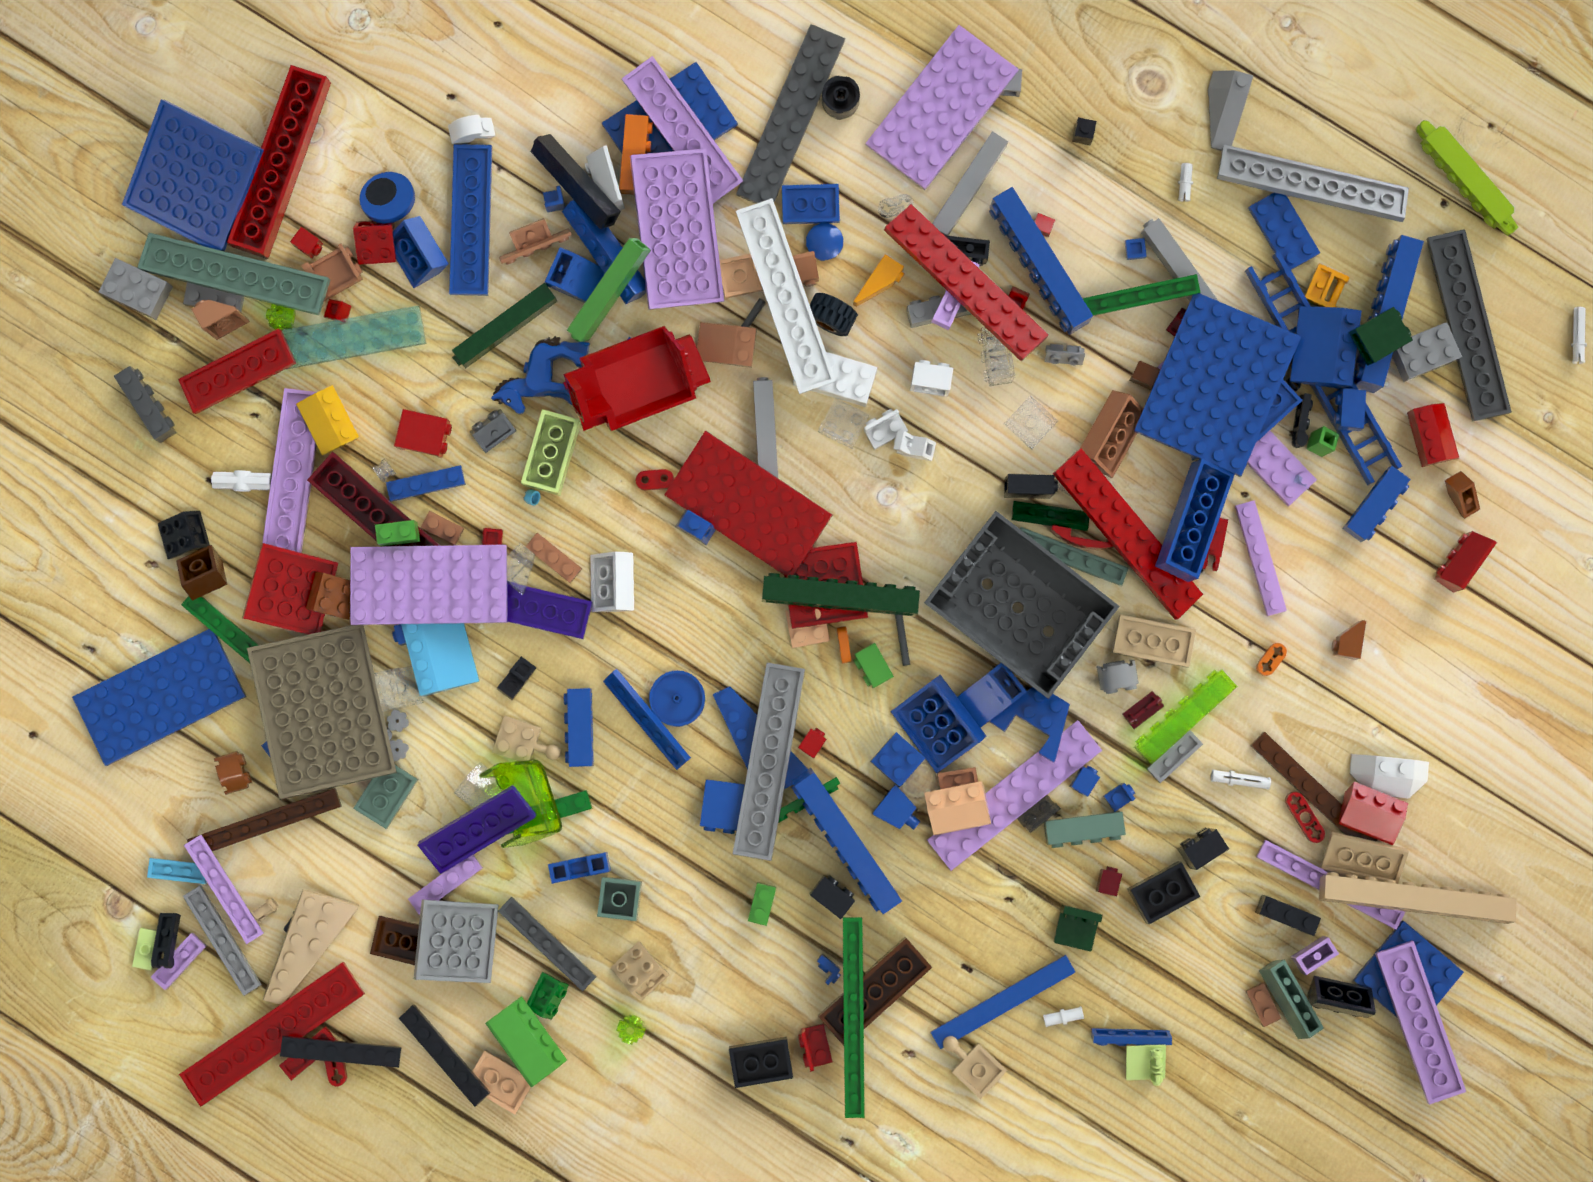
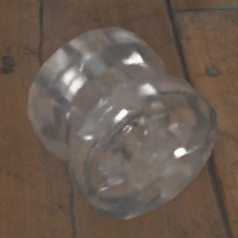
(384, 470)

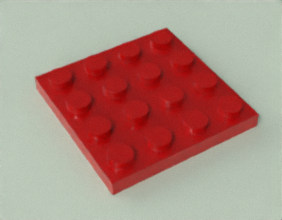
(829, 562)
(283, 588)

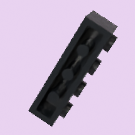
(975, 249)

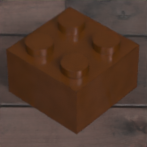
(201, 572)

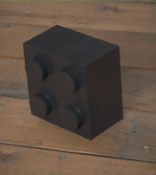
(1202, 848)
(832, 896)

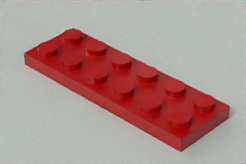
(237, 371)

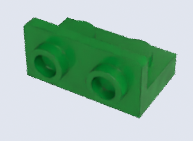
(547, 996)

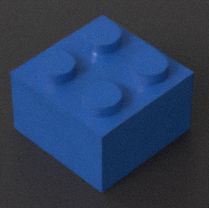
(897, 759)

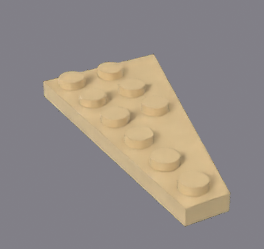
(310, 932)

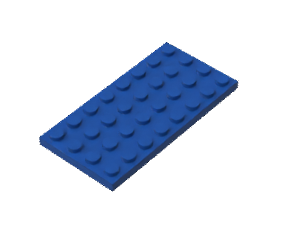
(159, 697)

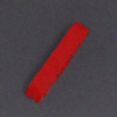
(1317, 827)

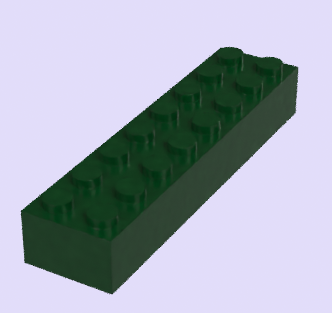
(840, 595)

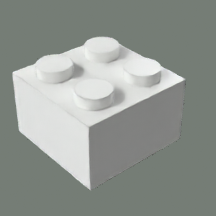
(931, 378)

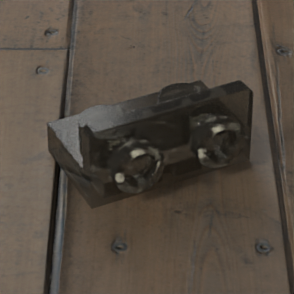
(1038, 814)

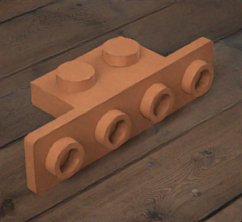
(532, 237)

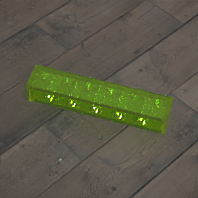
(1185, 716)

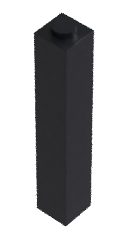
(575, 181)

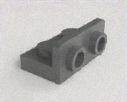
(492, 430)

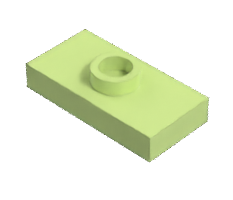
(144, 949)

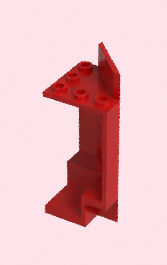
(635, 379)

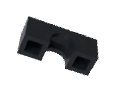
(1288, 915)

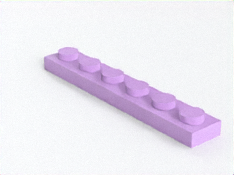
(1260, 558)
(223, 889)

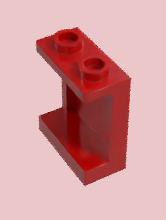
(423, 433)

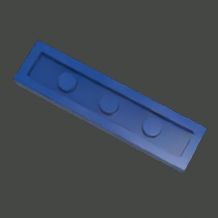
(425, 483)
(1130, 1036)

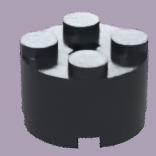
(840, 107)

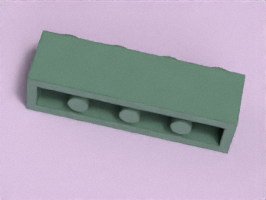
(1084, 828)
(1291, 999)

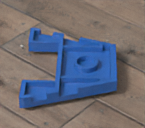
(1042, 713)

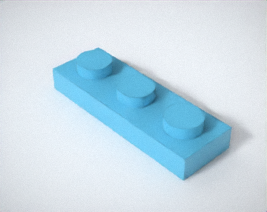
(175, 871)

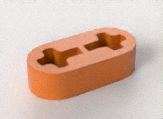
(844, 644)
(1268, 656)

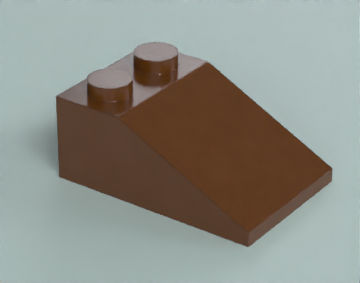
(395, 940)

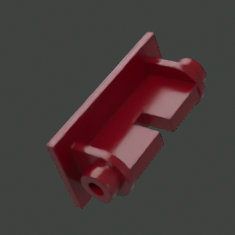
(1143, 709)

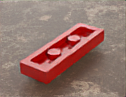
(294, 1066)

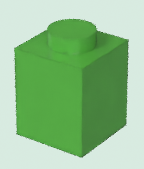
(1322, 441)

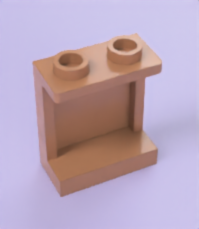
(338, 268)

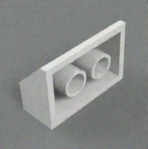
(603, 175)
(612, 582)

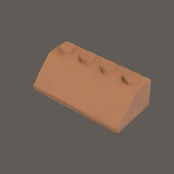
(1112, 432)

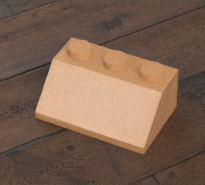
(957, 808)

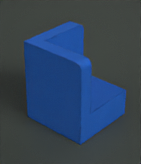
(554, 200)

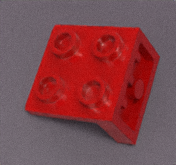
(374, 242)
(815, 1045)

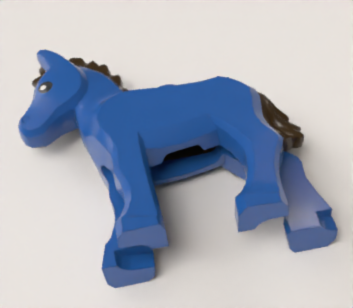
(539, 374)

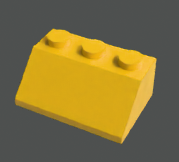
(327, 420)

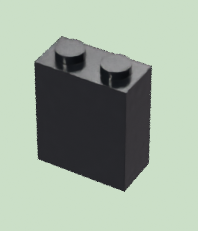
(1030, 486)

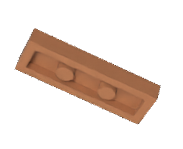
(553, 557)

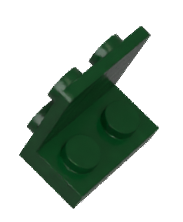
(1077, 928)

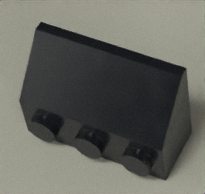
(1341, 997)

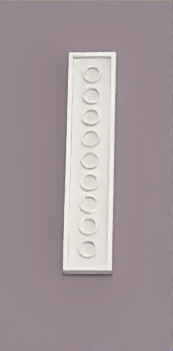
(785, 296)

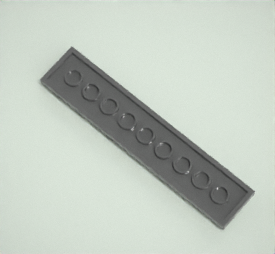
(791, 115)
(1469, 325)

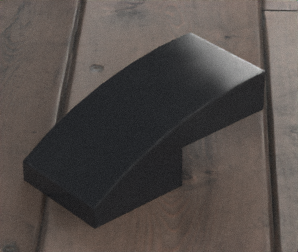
(516, 678)

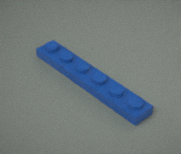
(646, 719)

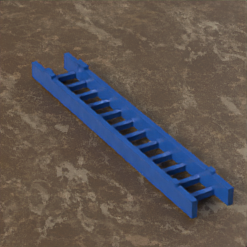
(1261, 290)

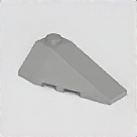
(1226, 103)

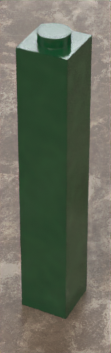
(504, 326)

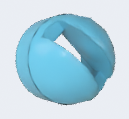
(532, 500)

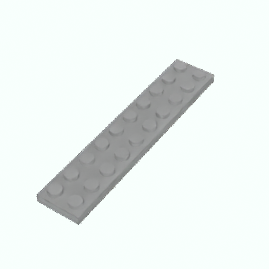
(1313, 183)
(768, 761)

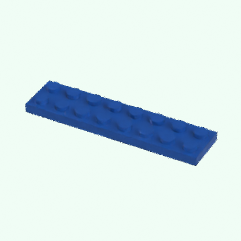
(470, 220)

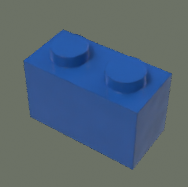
(1350, 409)

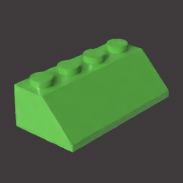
(526, 1041)

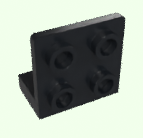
(183, 533)

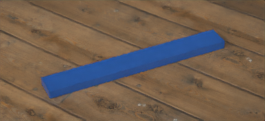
(1004, 1000)

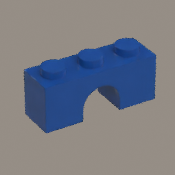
(579, 867)

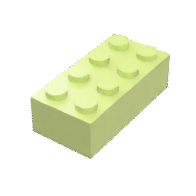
(551, 452)

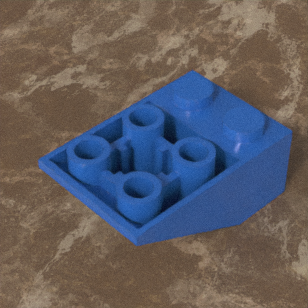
(573, 275)
(992, 694)

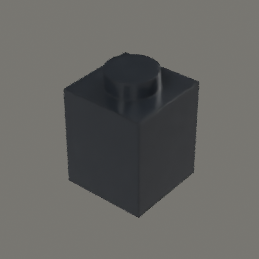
(1084, 131)

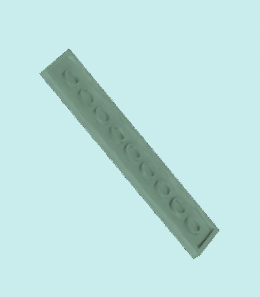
(234, 274)

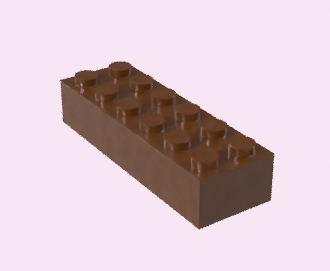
(881, 986)

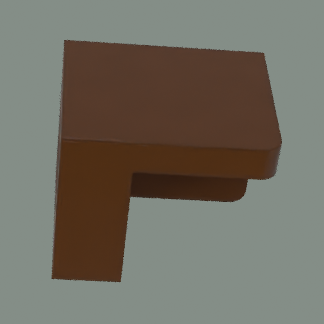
(1145, 375)

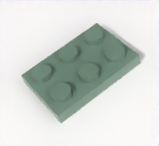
(385, 796)

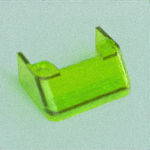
(533, 785)

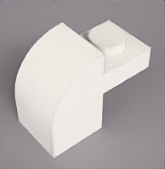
(470, 127)
(914, 446)

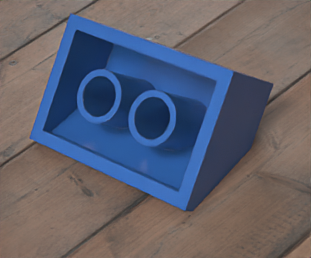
(417, 251)

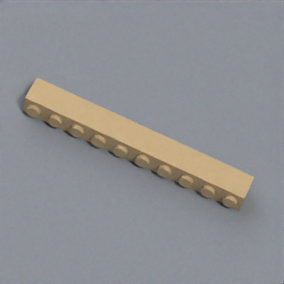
(1417, 899)

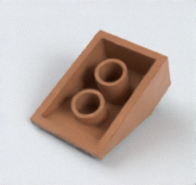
(726, 344)

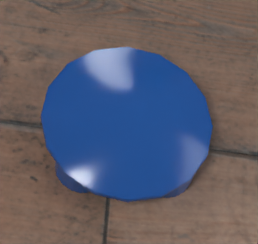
(825, 241)

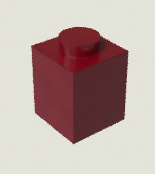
(1109, 881)

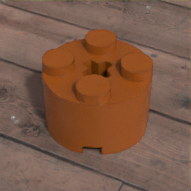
(232, 772)

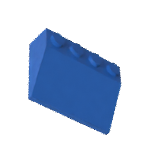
(1325, 349)
(938, 724)

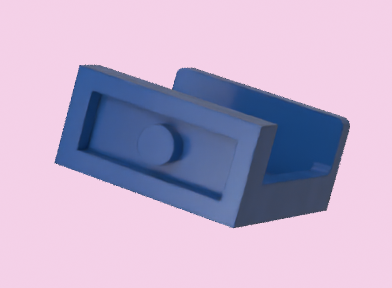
(721, 806)

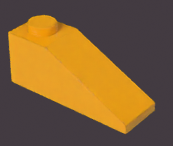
(882, 278)

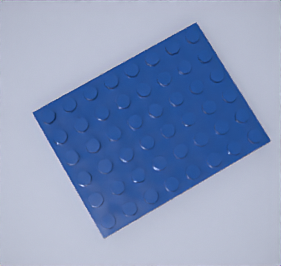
(1217, 384)

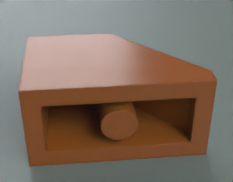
(1463, 494)
(1350, 642)

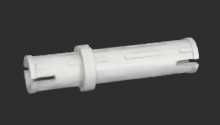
(1262, 782)

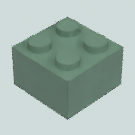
(619, 898)

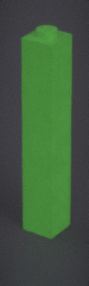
(608, 290)

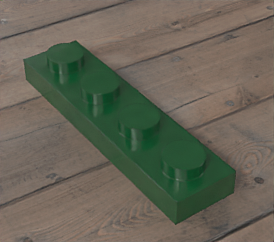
(1050, 515)

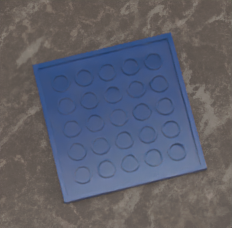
(192, 176)

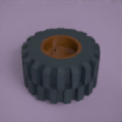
(832, 314)

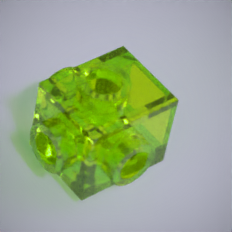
(280, 317)
(634, 1022)

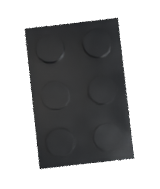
(1163, 892)
(760, 1062)

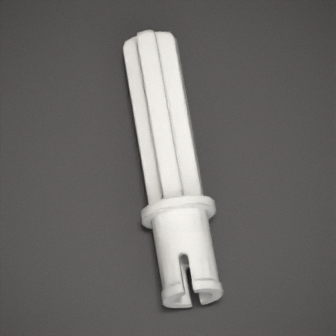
(1579, 335)

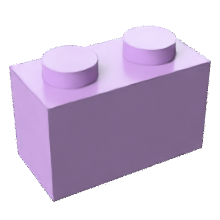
(1314, 955)

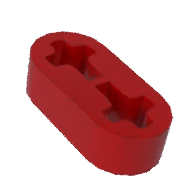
(330, 1069)

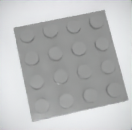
(456, 941)

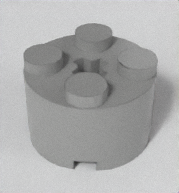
(1117, 675)

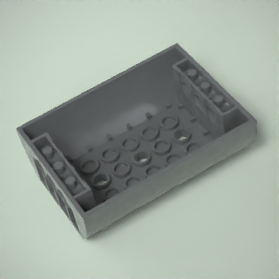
(1049, 596)

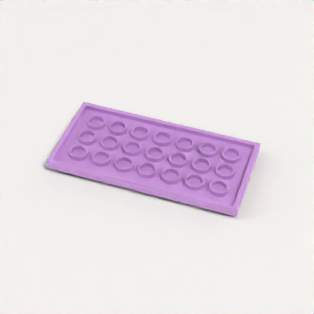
(942, 107)
(678, 227)
(428, 584)

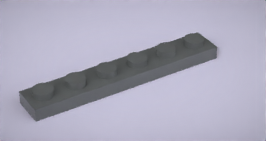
(547, 943)

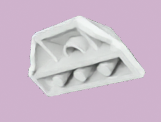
(1389, 775)

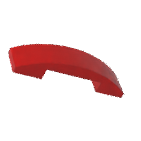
(1064, 534)

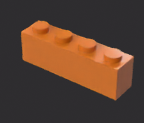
(635, 142)

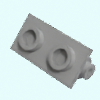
(1073, 355)

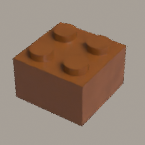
(330, 596)

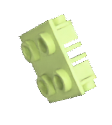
(1146, 1063)

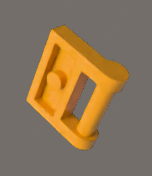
(1321, 283)

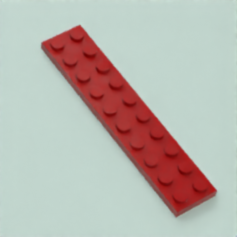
(966, 282)
(1124, 531)
(264, 1037)

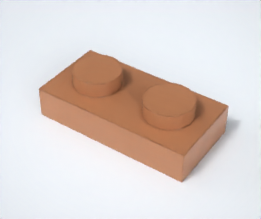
(442, 527)
(957, 778)
(1263, 1004)

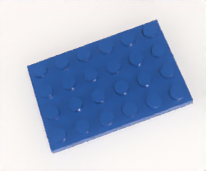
(700, 97)

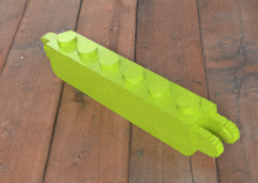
(1467, 177)

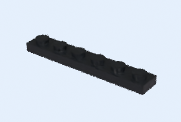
(340, 1051)
(444, 1055)

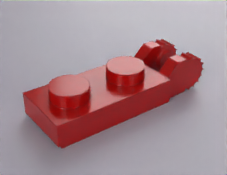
(1217, 544)

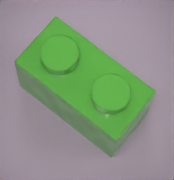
(397, 533)
(873, 666)
(762, 904)

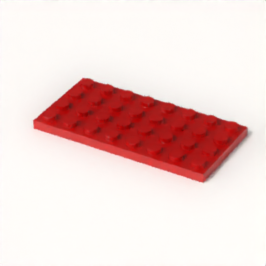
(748, 504)

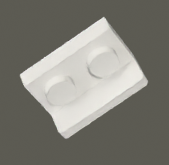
(884, 429)

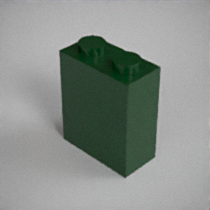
(1381, 336)

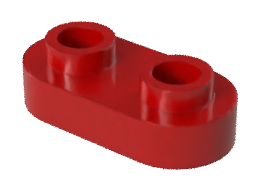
(654, 479)

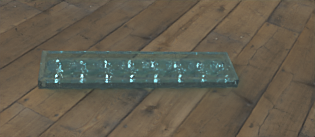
(356, 336)

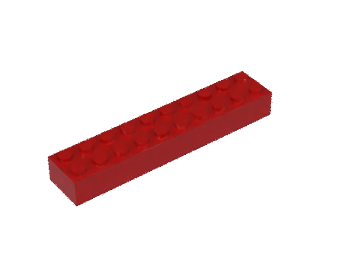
(281, 161)

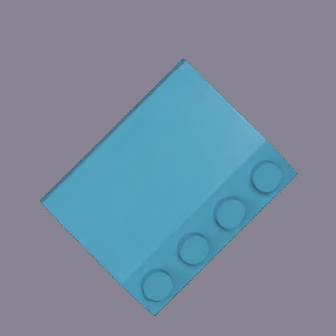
(440, 656)

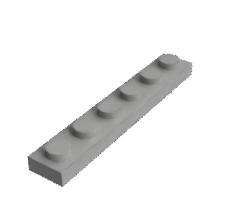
(222, 940)

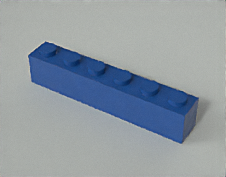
(603, 248)

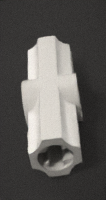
(241, 480)

